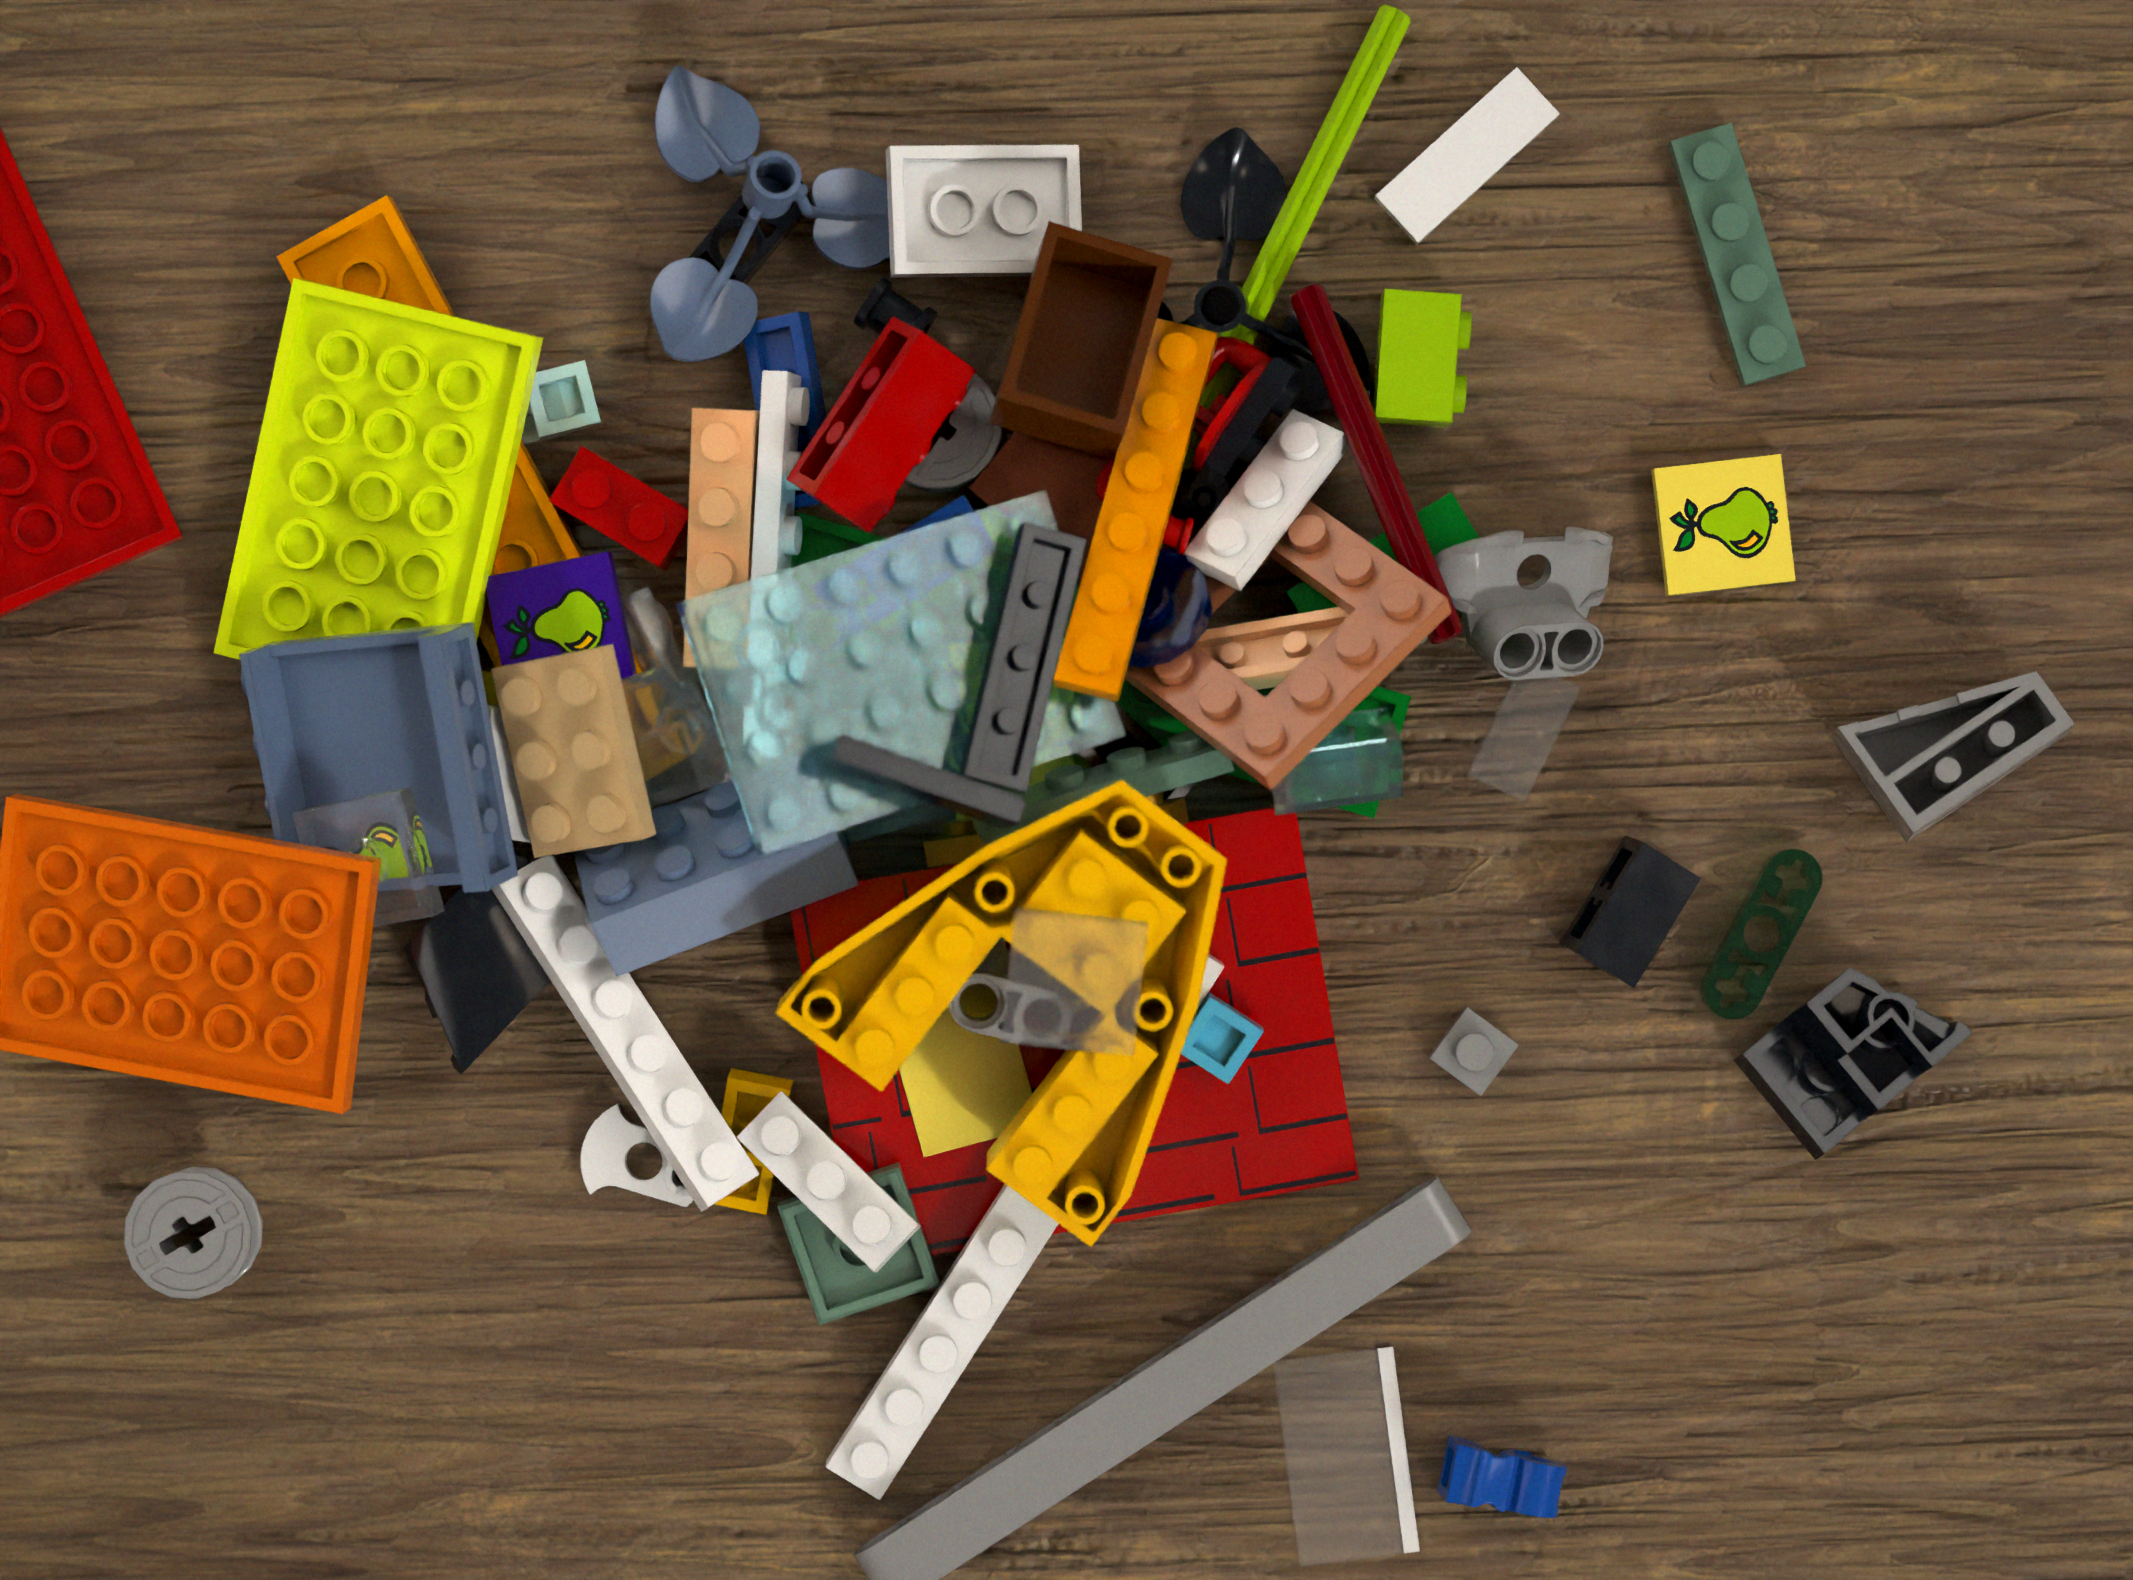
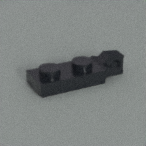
(1241, 439)

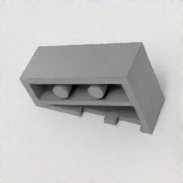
(1951, 750)

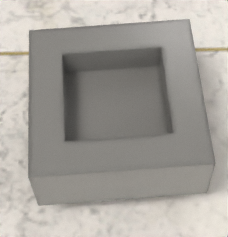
(1473, 1051)

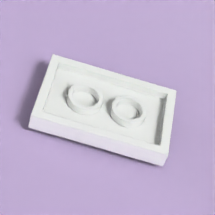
(977, 206)

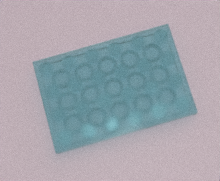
(872, 650)

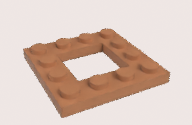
(1274, 733)

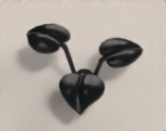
(1239, 194)

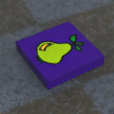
(560, 611)

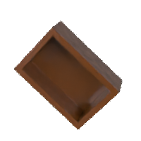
(1081, 341)

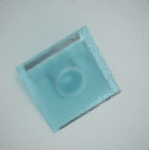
(1349, 766)

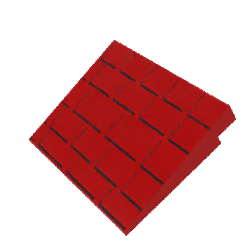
(1214, 1142)

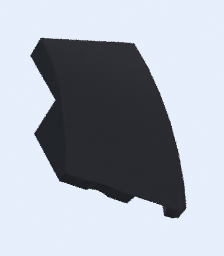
(474, 970)
(1845, 1057)

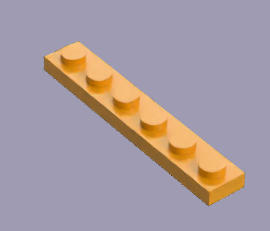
(1135, 511)

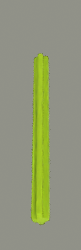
(1312, 186)

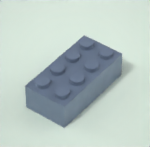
(700, 880)

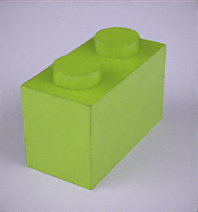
(1419, 358)

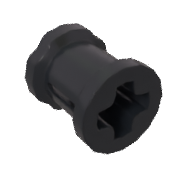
(884, 303)

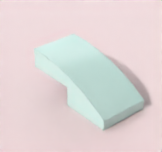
(560, 403)

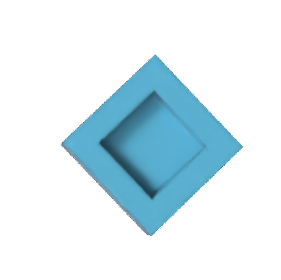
(1220, 1038)

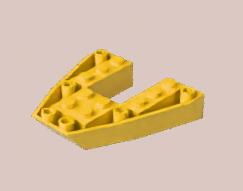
(1094, 1113)

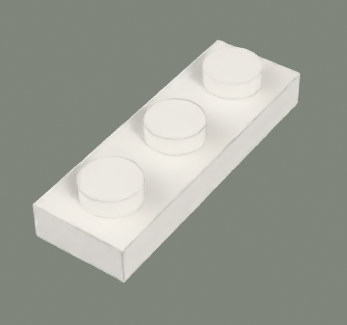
(1266, 499)
(828, 1182)

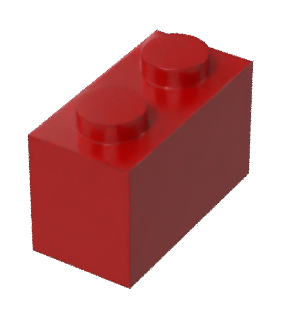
(622, 508)

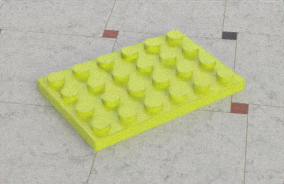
(376, 471)

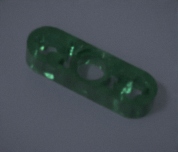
(1769, 884)

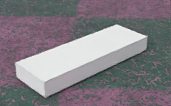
(1466, 156)

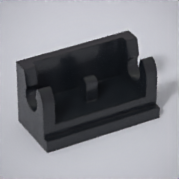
(1630, 910)

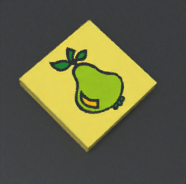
(1723, 525)

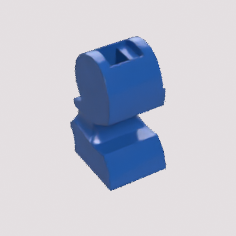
(1504, 1481)

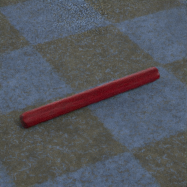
(1370, 446)

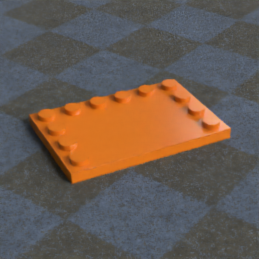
(183, 952)

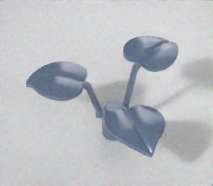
(713, 128)

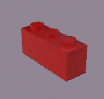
(882, 424)

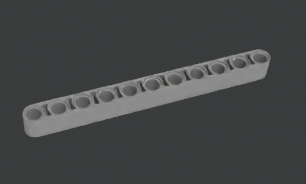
(1168, 1388)

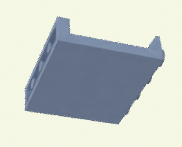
(382, 717)

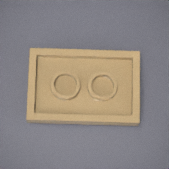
(573, 751)

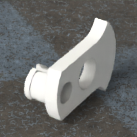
(605, 1159)

